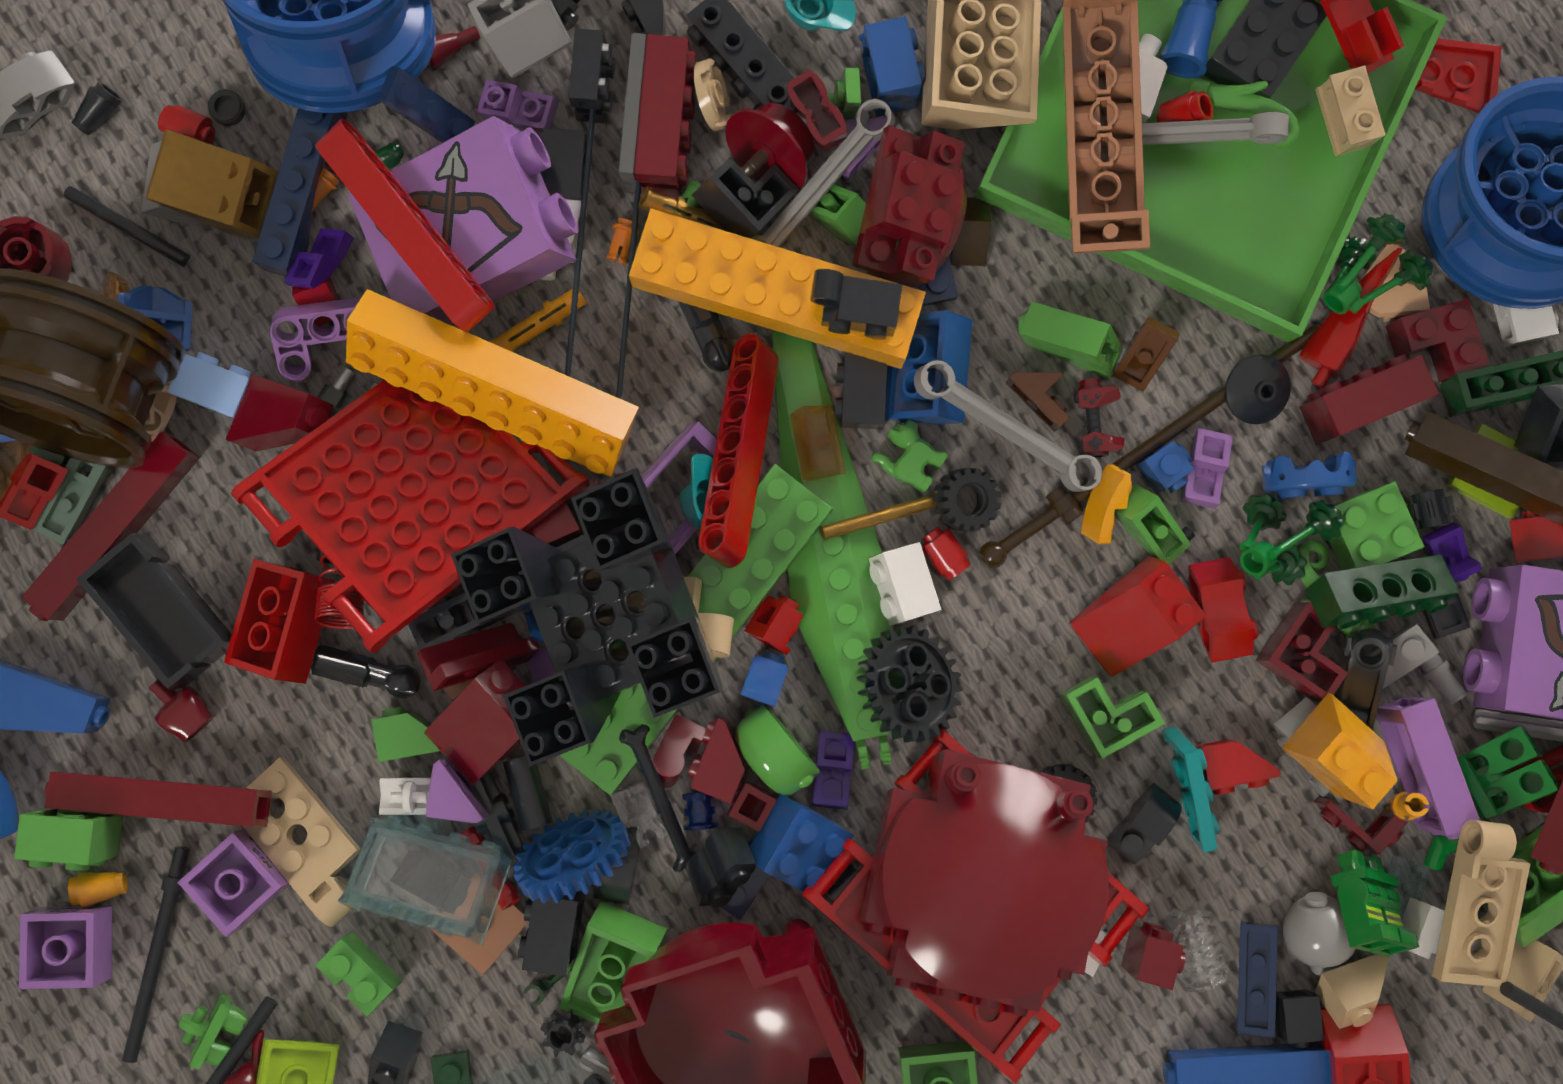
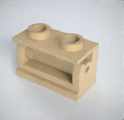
(1350, 111)

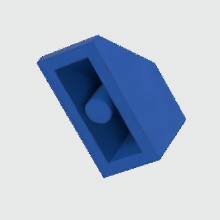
(765, 679)

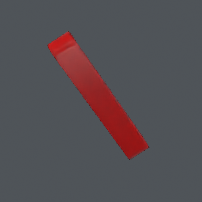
(405, 226)
(739, 452)

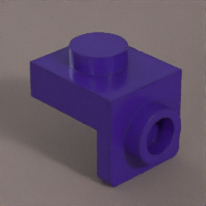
(1451, 544)

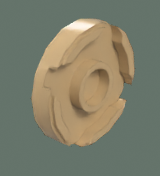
(711, 94)

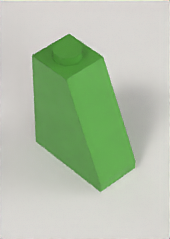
(1071, 338)

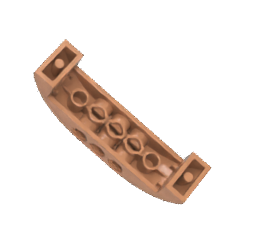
(1104, 126)

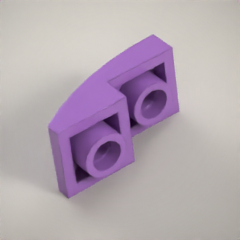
(517, 106)

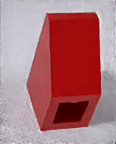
(1234, 765)

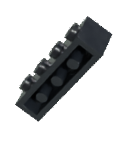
(740, 53)

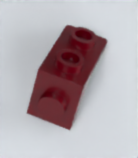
(1380, 834)

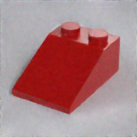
(1137, 616)

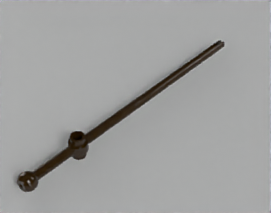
(1065, 504)

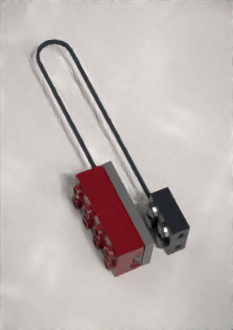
(652, 134)

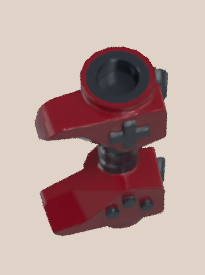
(1091, 397)

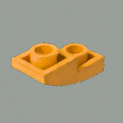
(1106, 497)

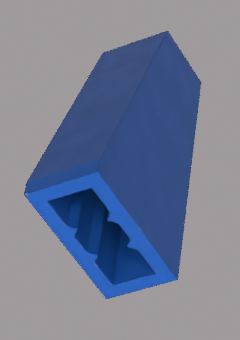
(46, 704)

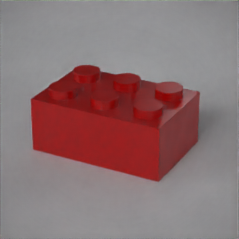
(276, 623)

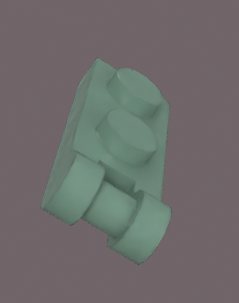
(72, 501)

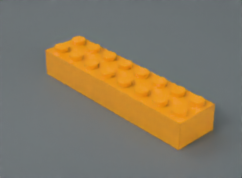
(755, 284)
(488, 383)

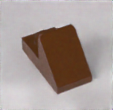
(1145, 353)
(1032, 389)

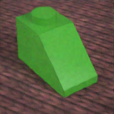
(840, 213)
(1152, 525)
(401, 735)

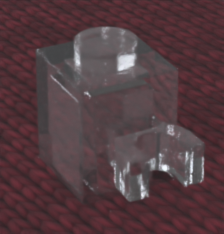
(638, 808)

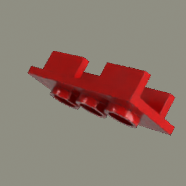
(1362, 34)

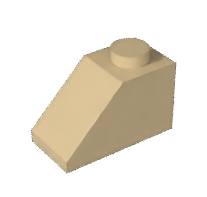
(1353, 990)

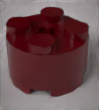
(33, 248)

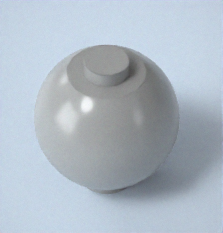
(1317, 932)

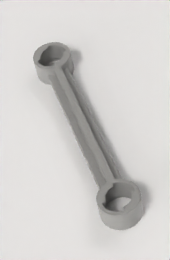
(1260, 129)
(827, 175)
(1008, 427)

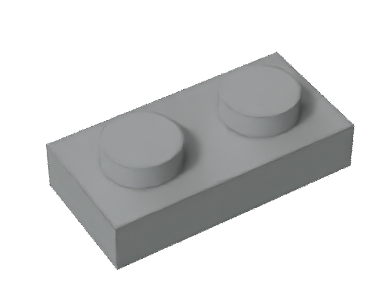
(1412, 651)

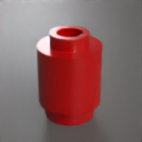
(1187, 107)
(186, 123)
(945, 553)

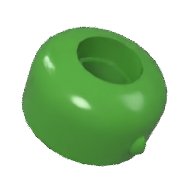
(774, 752)

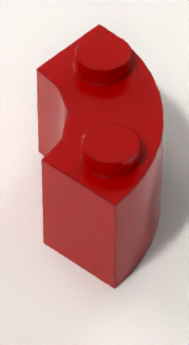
(1536, 538)
(1227, 628)

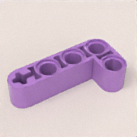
(308, 332)

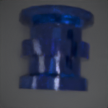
(698, 811)

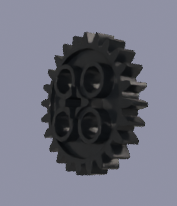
(927, 694)

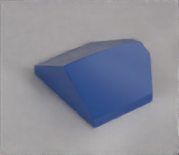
(163, 308)

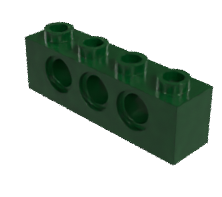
(1501, 383)
(1382, 591)

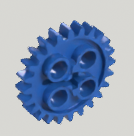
(571, 856)

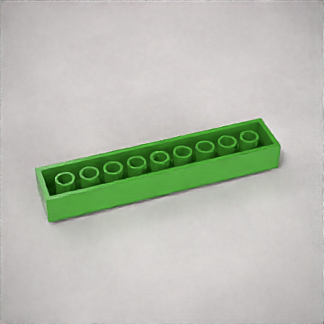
(781, 527)

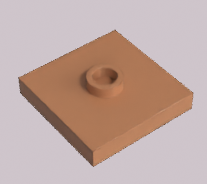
(501, 932)

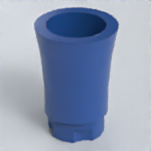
(1190, 39)

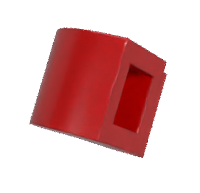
(31, 487)

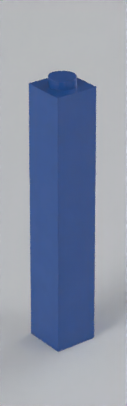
(1249, 1065)

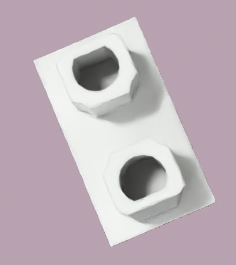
(404, 796)

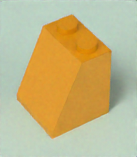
(1343, 753)

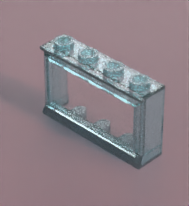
(427, 878)

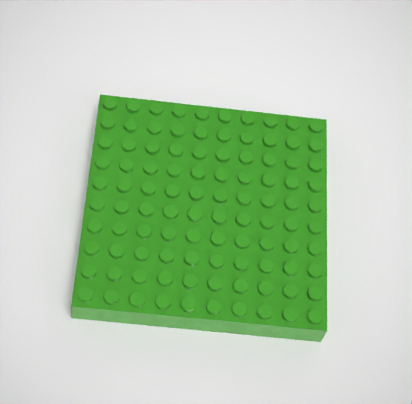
(1227, 218)

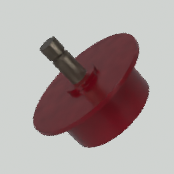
(769, 138)

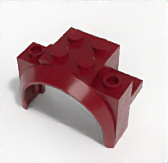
(915, 197)

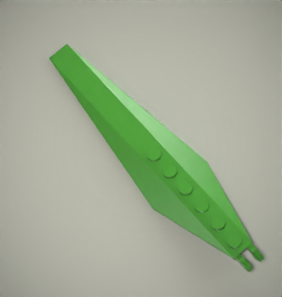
(832, 574)

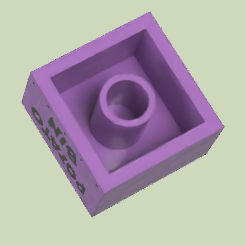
(234, 882)
(65, 947)

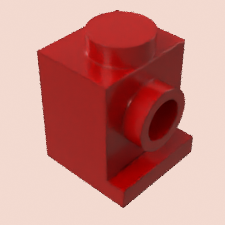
(775, 623)

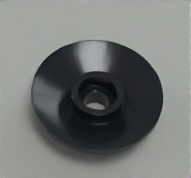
(1245, 386)

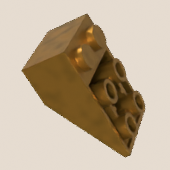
(212, 185)

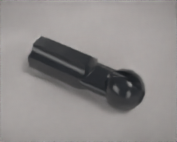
(710, 336)
(362, 671)

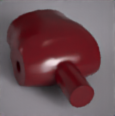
(182, 713)

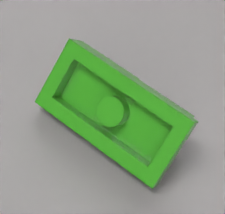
(847, 93)

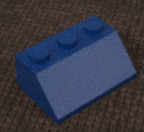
(936, 337)

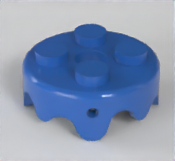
(1324, 478)

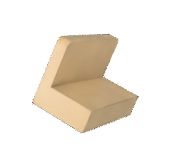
(1531, 970)

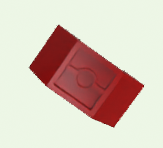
(1367, 1052)

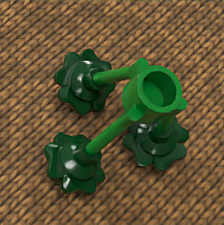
(1360, 253)
(1285, 559)

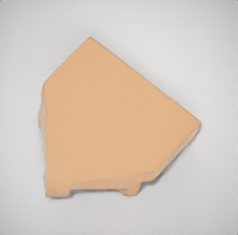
(1400, 299)

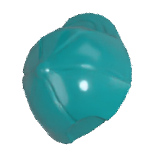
(818, 14)
(694, 494)

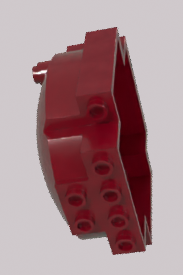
(987, 882)
(738, 981)

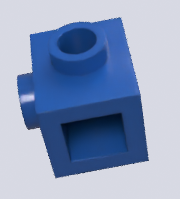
(1166, 468)

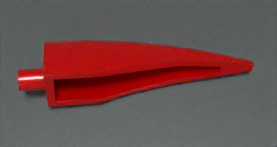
(1339, 333)

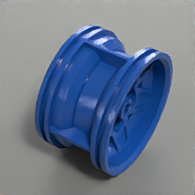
(332, 51)
(1495, 242)

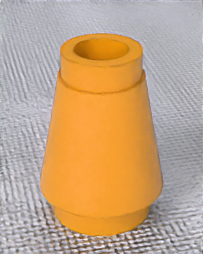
(95, 887)

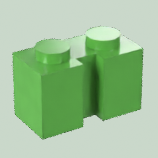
(361, 970)

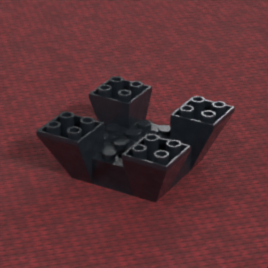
(578, 618)

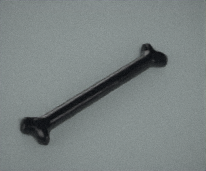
(636, 741)

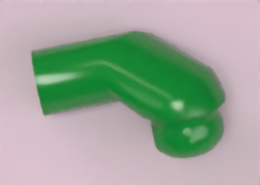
(1438, 851)

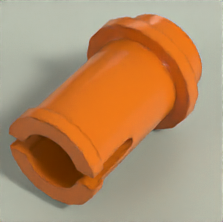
(326, 183)
(621, 239)

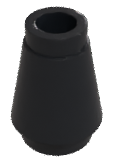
(96, 108)

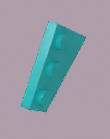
(1198, 794)

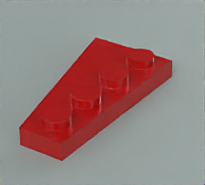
(1462, 73)

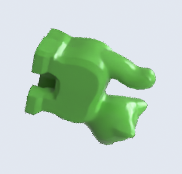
(917, 454)

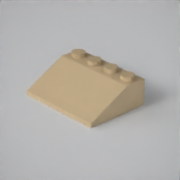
(981, 63)

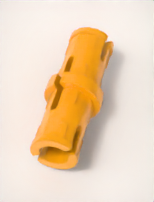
(1408, 805)

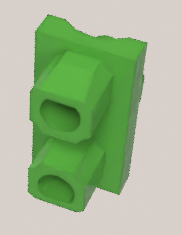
(208, 1047)

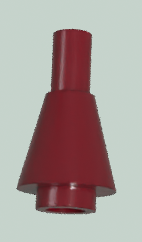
(449, 44)

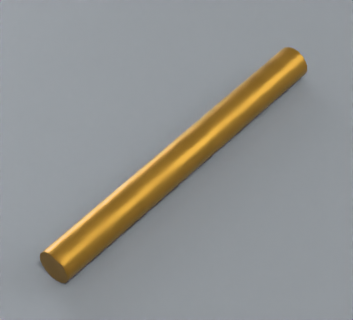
(878, 517)

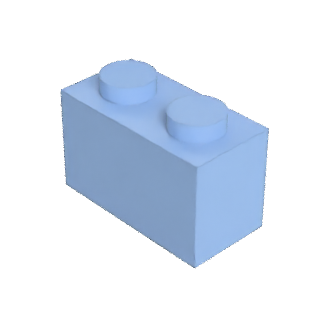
(210, 385)

